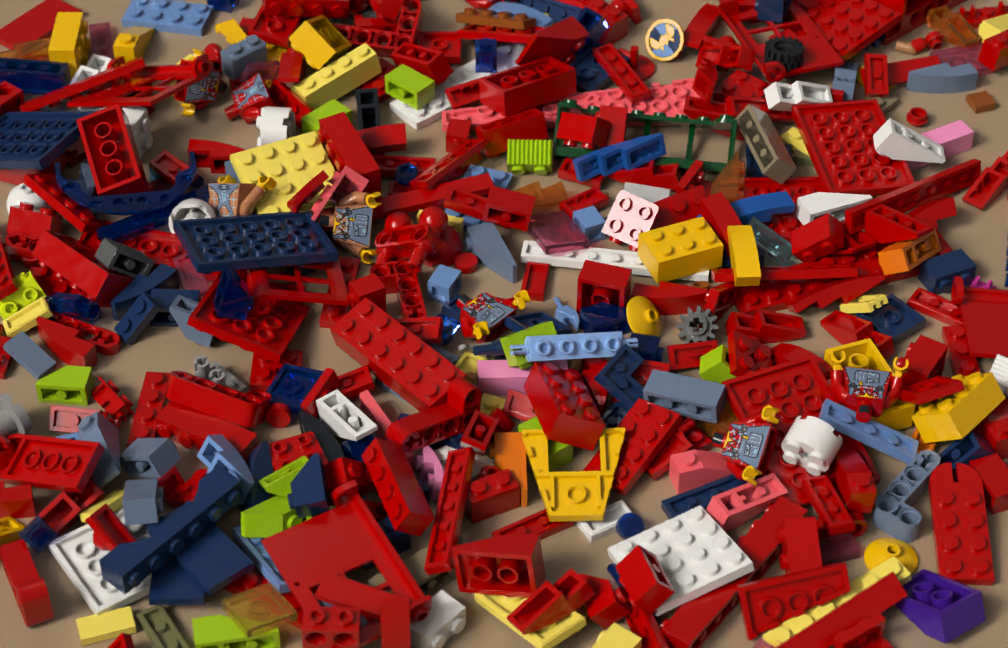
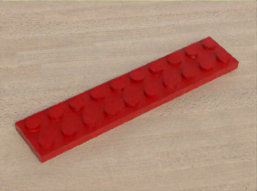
(773, 294)

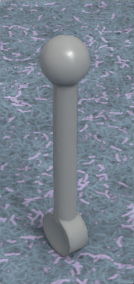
(464, 347)

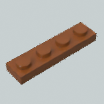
(502, 19)

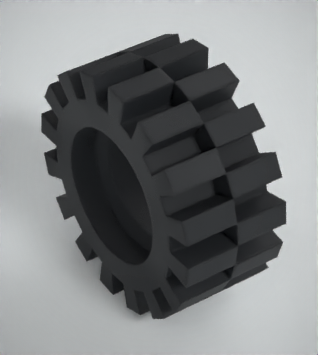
(786, 51)

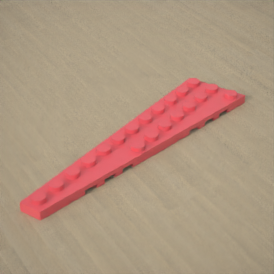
(665, 99)

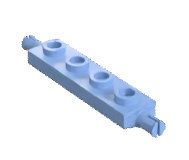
(572, 346)

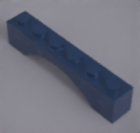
(134, 561)

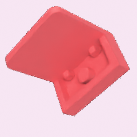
(342, 185)

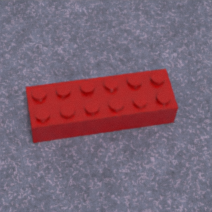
(395, 355)

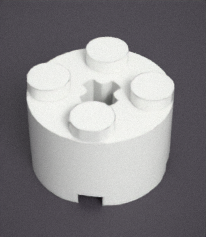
(275, 124)
(811, 445)

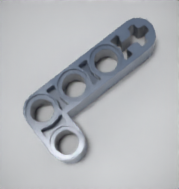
(894, 508)

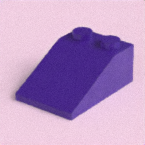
(941, 606)

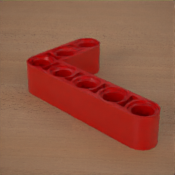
(393, 39)

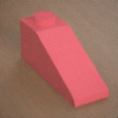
(695, 469)
(745, 501)

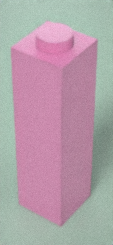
(953, 137)
(497, 377)

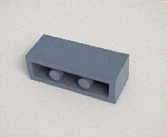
(686, 395)

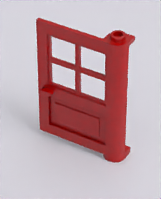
(817, 49)
(115, 93)
(266, 298)
(983, 318)
(339, 544)

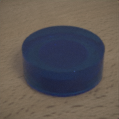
(405, 173)
(629, 525)

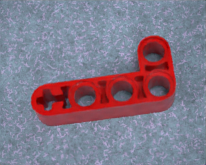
(405, 284)
(218, 400)
(438, 421)
(25, 583)

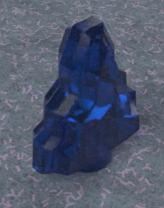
(75, 306)

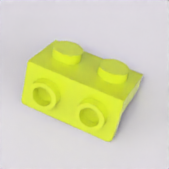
(27, 293)

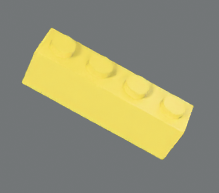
(339, 77)

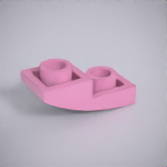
(430, 471)

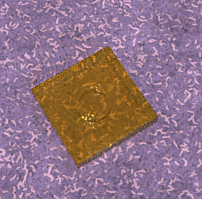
(259, 609)

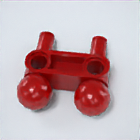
(411, 241)

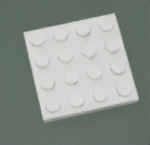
(692, 554)
(81, 563)

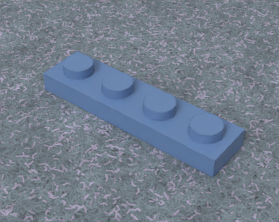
(870, 433)
(257, 553)

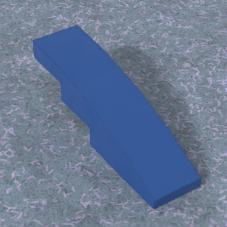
(619, 156)
(762, 206)

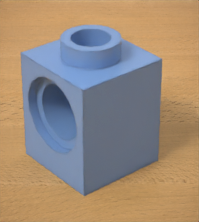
(590, 223)
(444, 284)

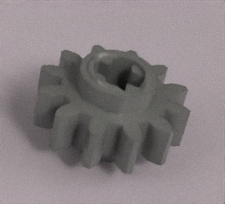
(692, 320)

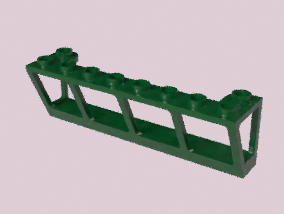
(723, 123)

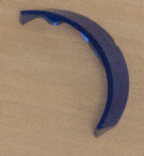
(129, 203)

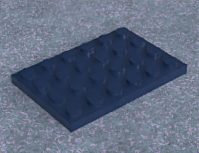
(36, 138)
(254, 241)

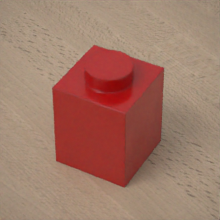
(457, 133)

